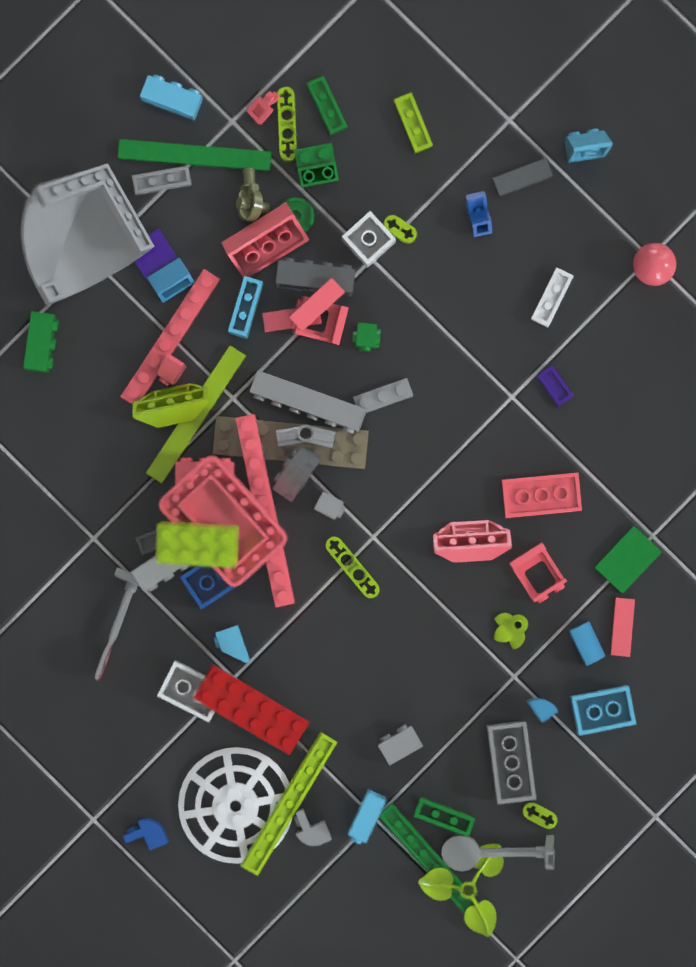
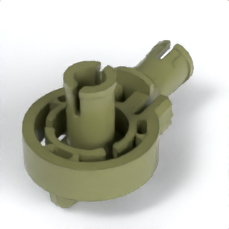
(250, 199)

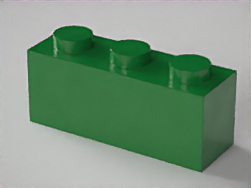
(40, 342)
(444, 816)

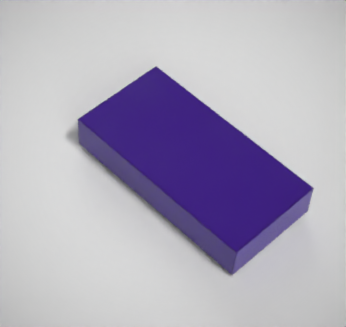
(554, 385)

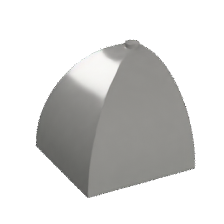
(79, 233)

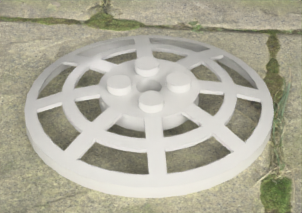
(224, 796)

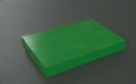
(627, 559)

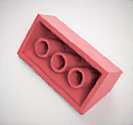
(265, 241)

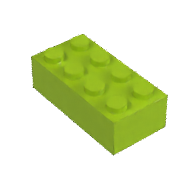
(197, 544)

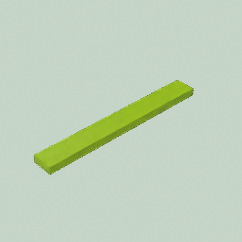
(185, 431)
(288, 803)

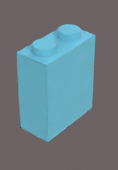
(366, 816)

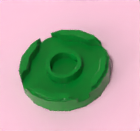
(302, 211)

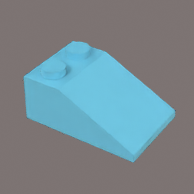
(588, 145)

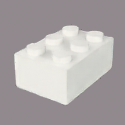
(180, 687)

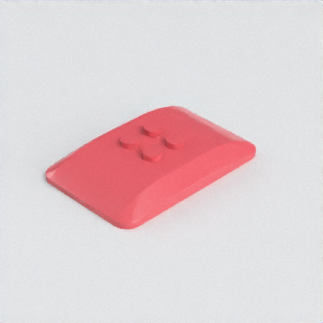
(217, 497)

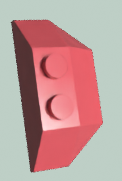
(472, 541)

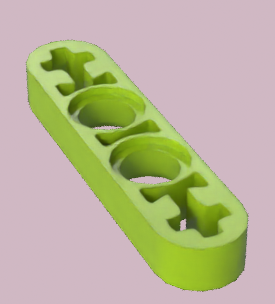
(287, 124)
(352, 567)

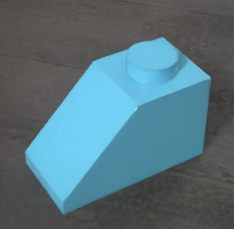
(232, 643)

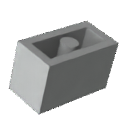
(330, 506)
(399, 744)

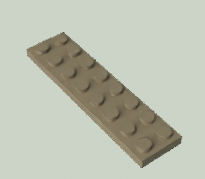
(347, 450)

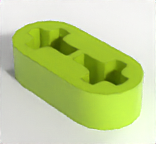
(402, 225)
(537, 819)

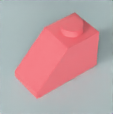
(170, 370)

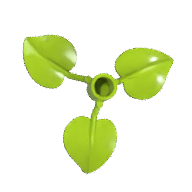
(480, 917)

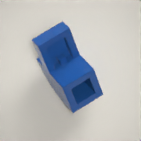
(478, 214)
(151, 830)

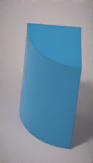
(171, 280)
(587, 643)
(542, 708)

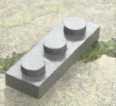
(384, 395)

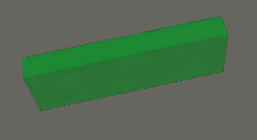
(326, 105)

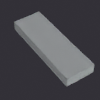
(161, 180)

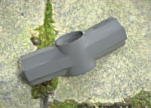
(318, 436)

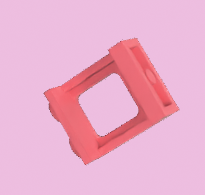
(334, 324)
(528, 560)

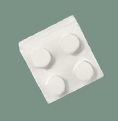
(368, 239)

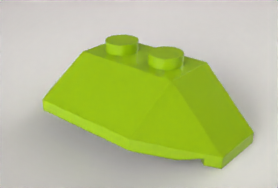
(171, 405)

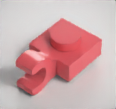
(261, 109)

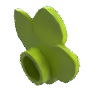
(508, 631)

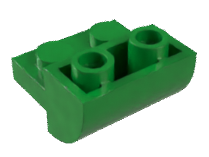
(316, 165)

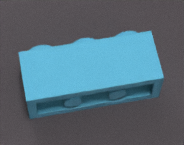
(171, 97)
(245, 307)

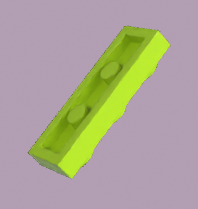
(413, 122)

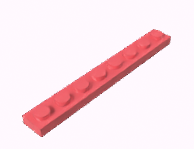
(171, 336)

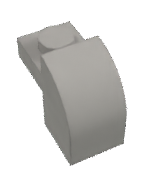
(314, 834)

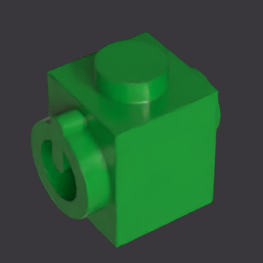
(366, 337)

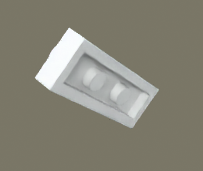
(552, 297)

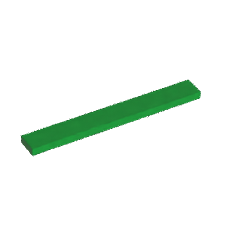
(194, 155)
(421, 850)

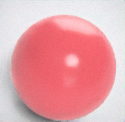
(654, 264)

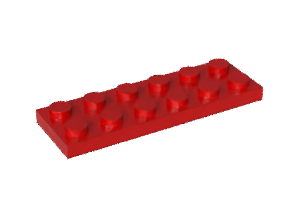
(250, 709)

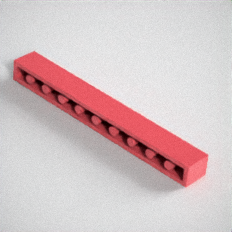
(261, 490)

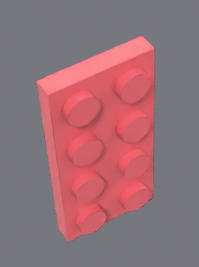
(541, 495)

